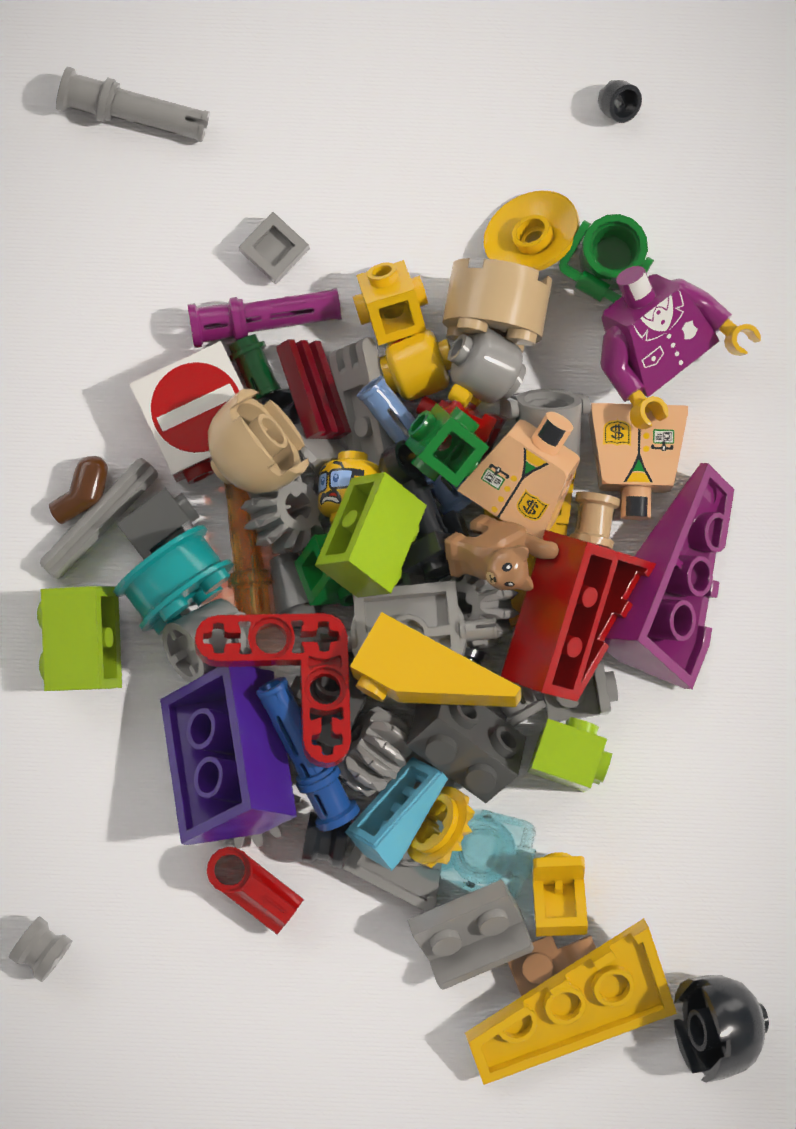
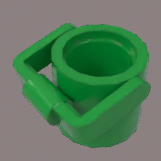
(606, 250)

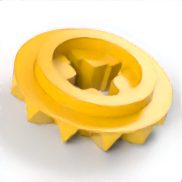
(436, 847)

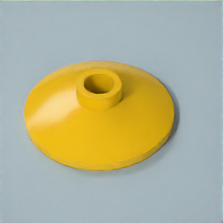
(532, 230)

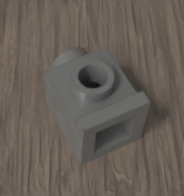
(158, 522)

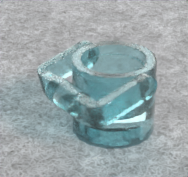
(492, 852)

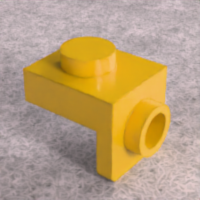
(559, 895)

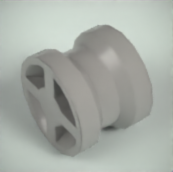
(40, 949)

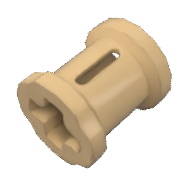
(595, 518)

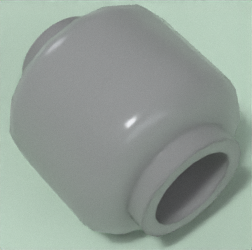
(487, 365)

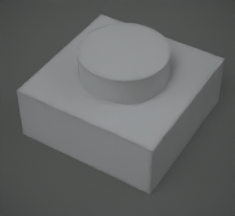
(274, 247)

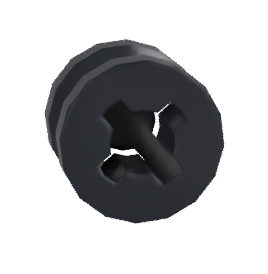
(325, 845)

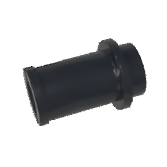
(431, 518)

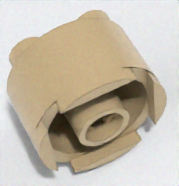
(497, 298)

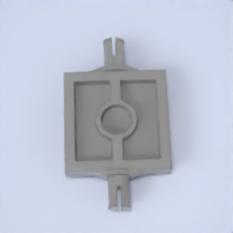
(423, 607)

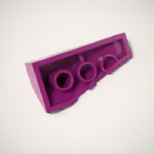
(669, 609)

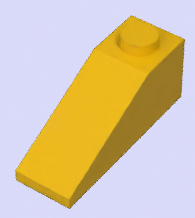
(419, 670)

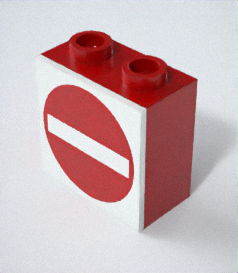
(181, 406)

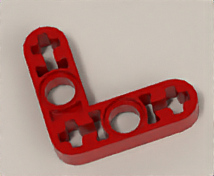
(312, 665)

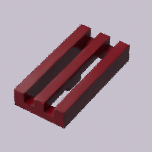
(313, 389)

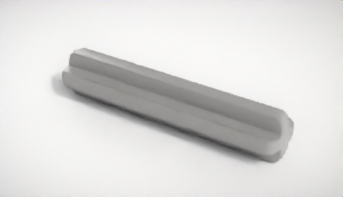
(99, 518)

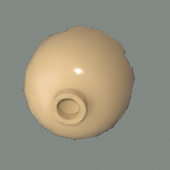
(254, 445)

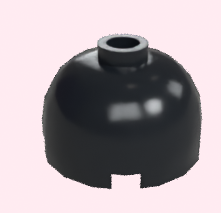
(720, 1026)

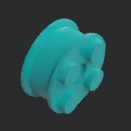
(174, 578)

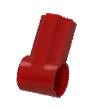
(257, 891)

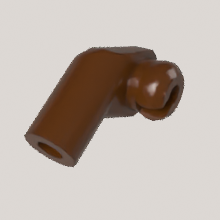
(85, 489)

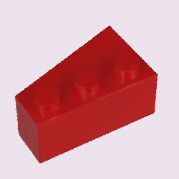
(570, 615)

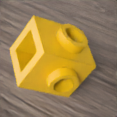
(391, 301)

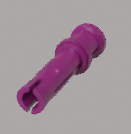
(239, 318)

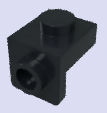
(428, 554)

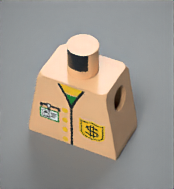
(636, 458)
(526, 474)

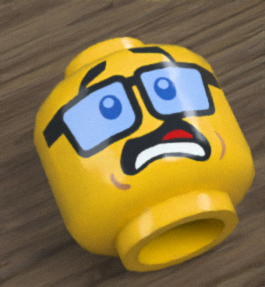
(335, 478)

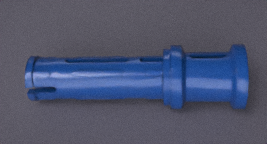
(318, 783)

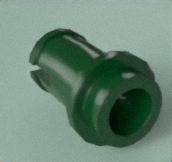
(254, 366)

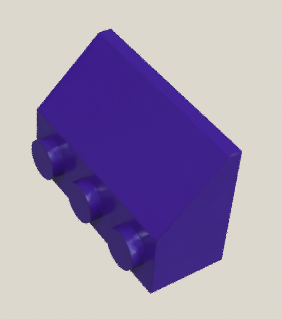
(225, 757)

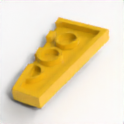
(582, 1005)

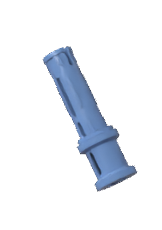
(378, 399)

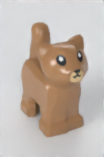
(497, 553)

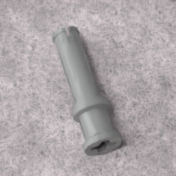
(108, 100)

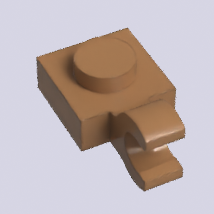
(547, 961)

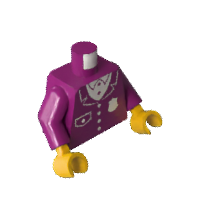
(657, 334)

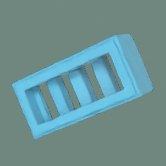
(397, 813)

